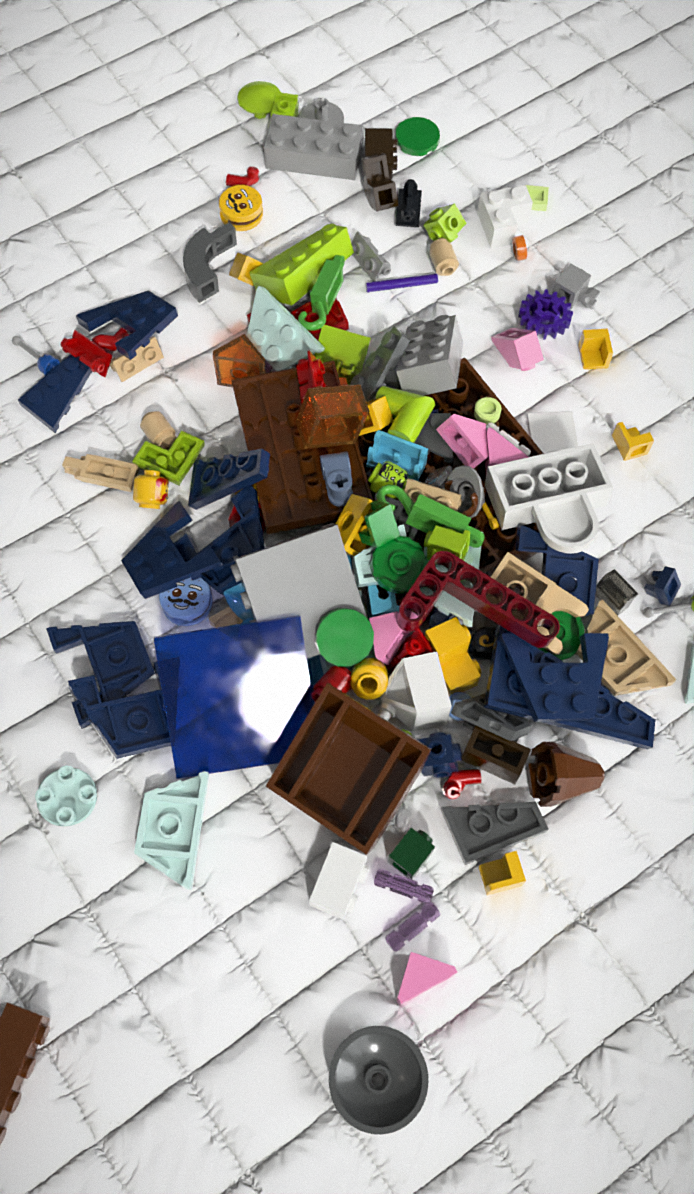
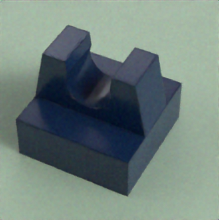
(666, 585)

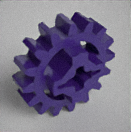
(545, 314)

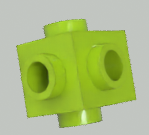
(444, 223)

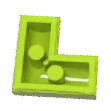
(408, 410)
(171, 463)

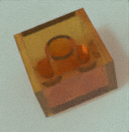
(332, 416)

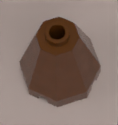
(561, 774)

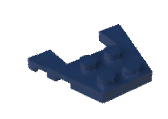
(138, 314)
(238, 540)
(157, 563)
(570, 571)
(114, 654)
(559, 689)
(128, 723)

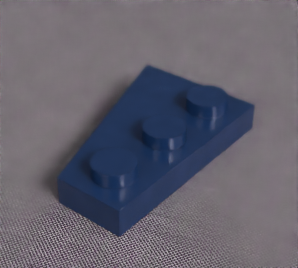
(54, 392)

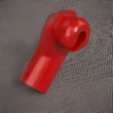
(249, 179)
(108, 342)
(458, 780)

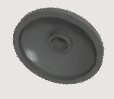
(405, 1080)

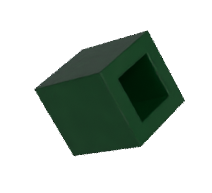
(412, 853)

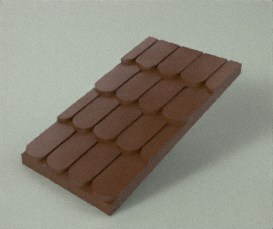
(295, 486)

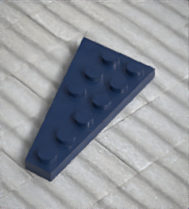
(612, 720)

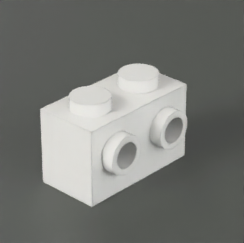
(339, 880)

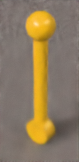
(492, 521)

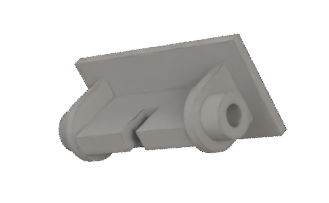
(368, 258)

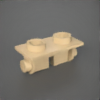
(145, 357)
(445, 497)

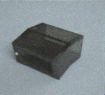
(615, 592)

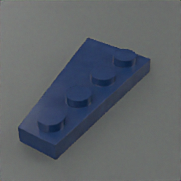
(225, 476)

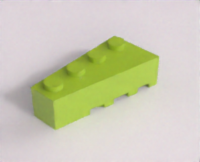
(297, 268)

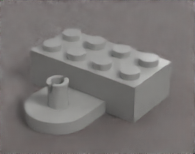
(314, 142)
(430, 358)

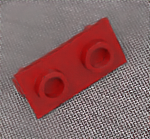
(88, 351)
(310, 372)
(414, 645)

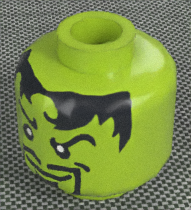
(385, 474)

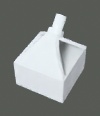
(417, 693)

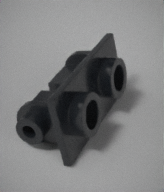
(409, 205)

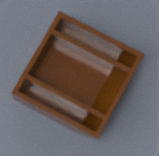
(349, 769)

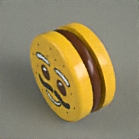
(241, 207)

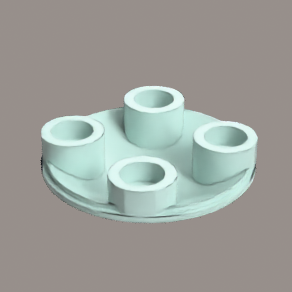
(66, 796)

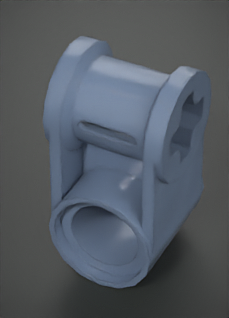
(337, 477)

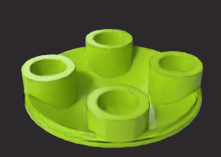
(257, 98)

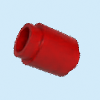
(337, 676)

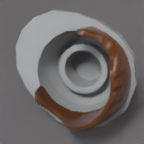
(467, 482)

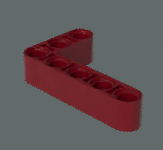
(476, 599)

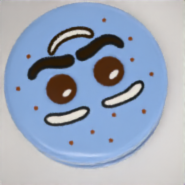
(187, 602)

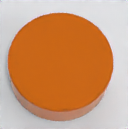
(519, 248)

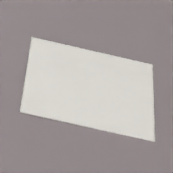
(553, 430)

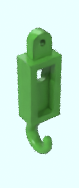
(324, 292)
(428, 513)

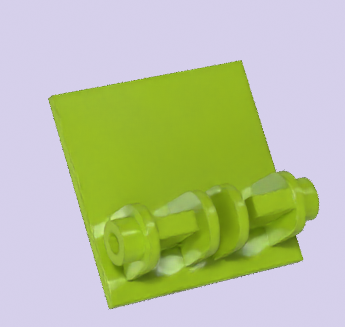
(345, 349)

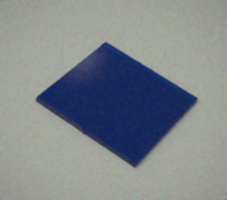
(233, 694)

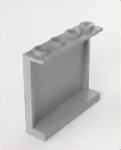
(299, 578)

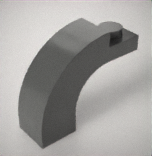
(199, 253)

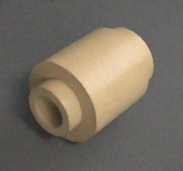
(443, 257)
(158, 429)

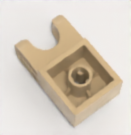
(538, 590)

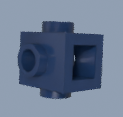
(443, 756)

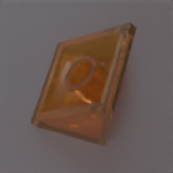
(237, 360)

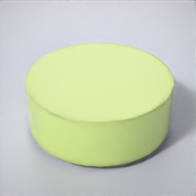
(487, 410)

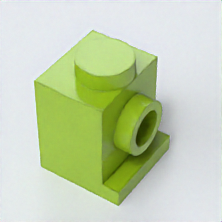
(285, 104)
(447, 540)

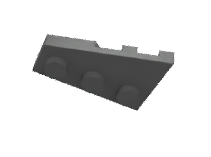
(380, 362)
(492, 828)

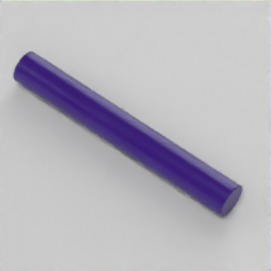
(401, 283)

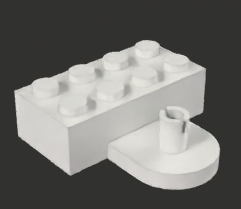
(555, 492)

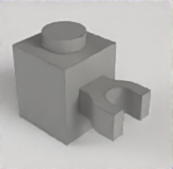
(574, 286)

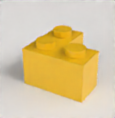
(451, 644)

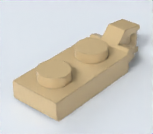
(102, 471)

